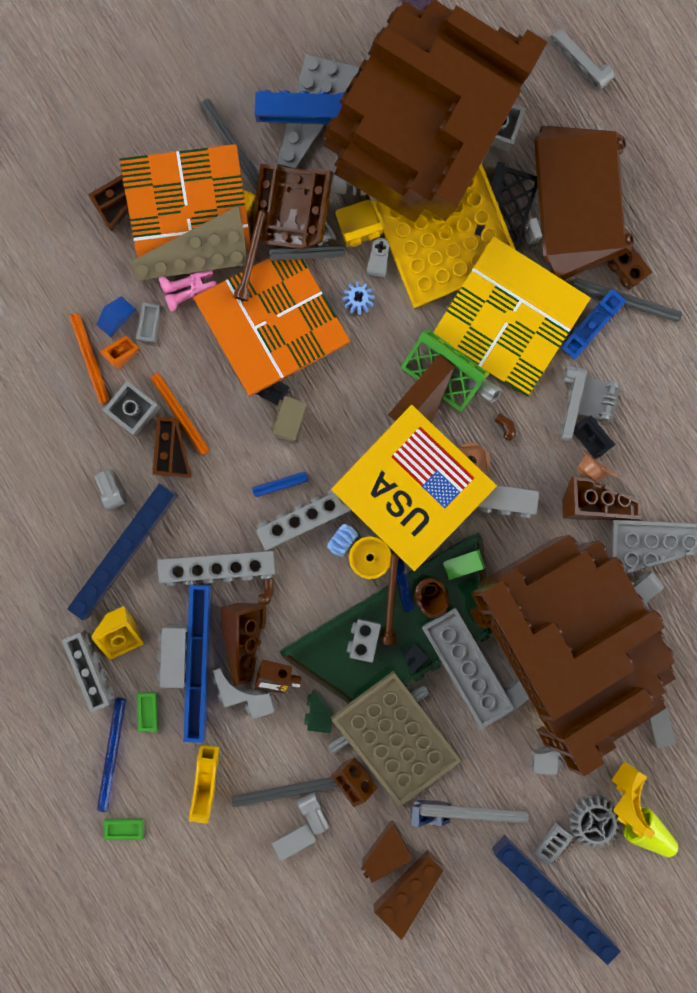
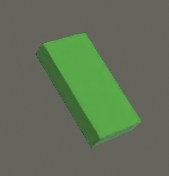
(464, 564)
(147, 711)
(123, 828)

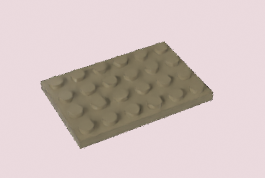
(396, 738)

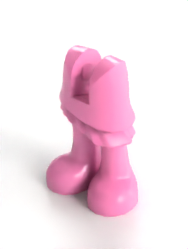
(194, 280)

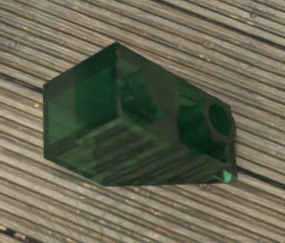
(319, 715)

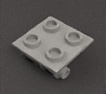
(599, 399)

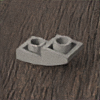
(293, 842)

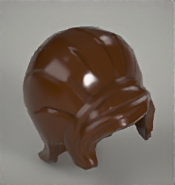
(431, 597)

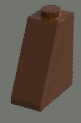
(386, 854)

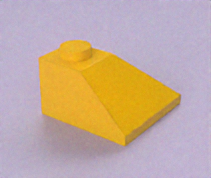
(117, 633)

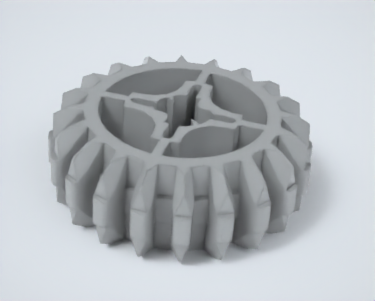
(588, 825)

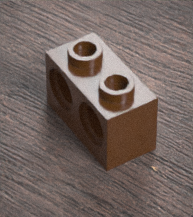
(633, 263)
(354, 782)

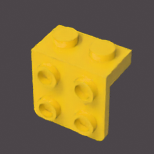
(358, 223)

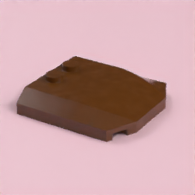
(293, 205)

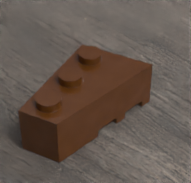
(111, 202)
(169, 450)

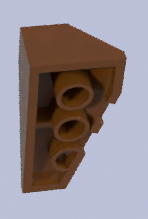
(427, 390)
(592, 501)
(241, 632)

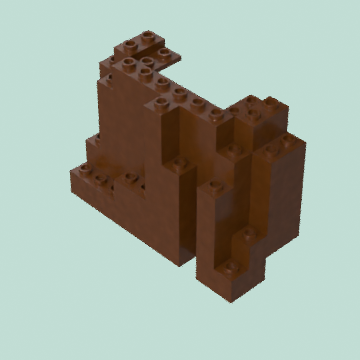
(428, 107)
(578, 646)

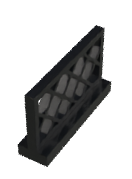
(496, 184)

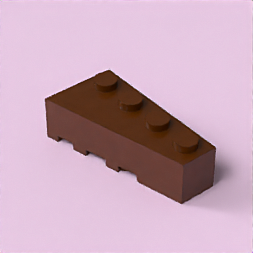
(407, 895)

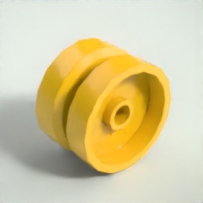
(378, 565)

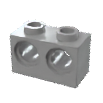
(368, 640)

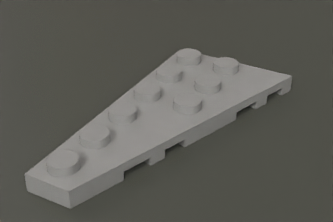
(315, 77)
(651, 543)

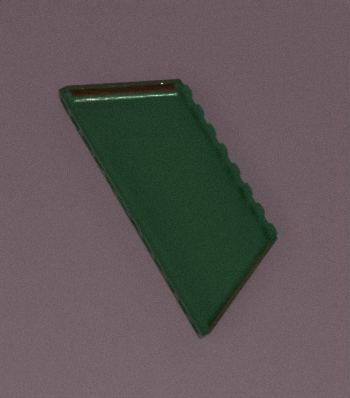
(324, 652)

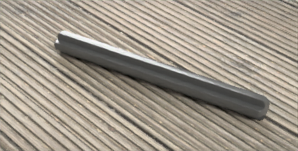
(229, 139)
(631, 301)
(283, 792)

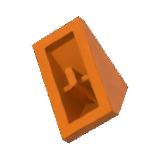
(120, 352)

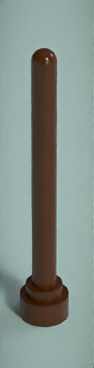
(242, 291)
(388, 636)

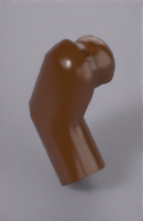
(508, 425)
(268, 592)

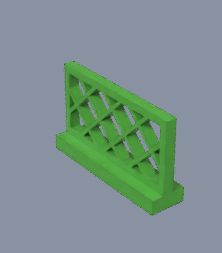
(458, 359)

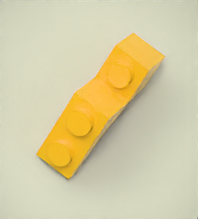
(204, 784)
(628, 809)

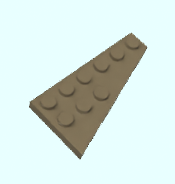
(207, 247)

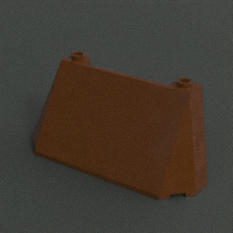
(580, 198)

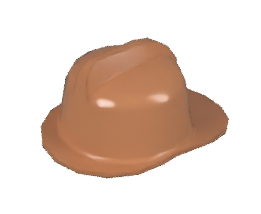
(593, 469)

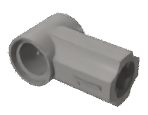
(111, 494)
(311, 808)

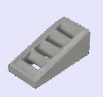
(567, 837)

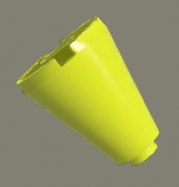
(661, 842)

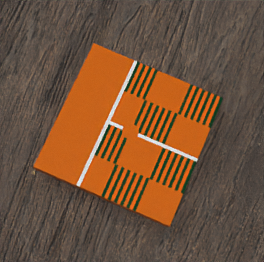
(180, 192)
(279, 326)

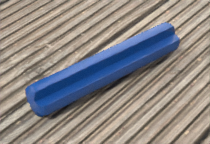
(280, 484)

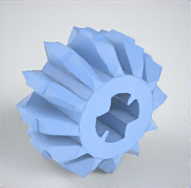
(366, 298)
(342, 540)

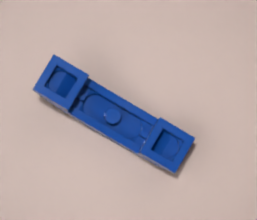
(593, 324)

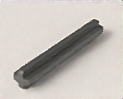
(308, 253)

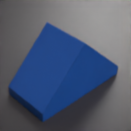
(115, 315)

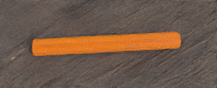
(89, 358)
(180, 414)

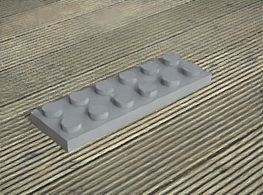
(468, 668)

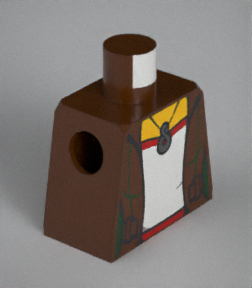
(275, 677)

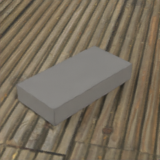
(532, 233)
(149, 322)
(662, 729)

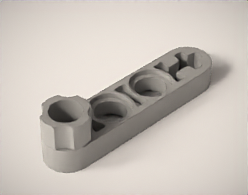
(596, 77)
(576, 378)

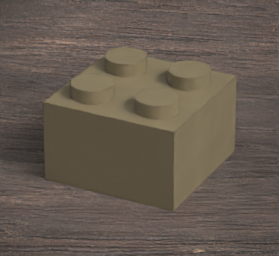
(290, 419)

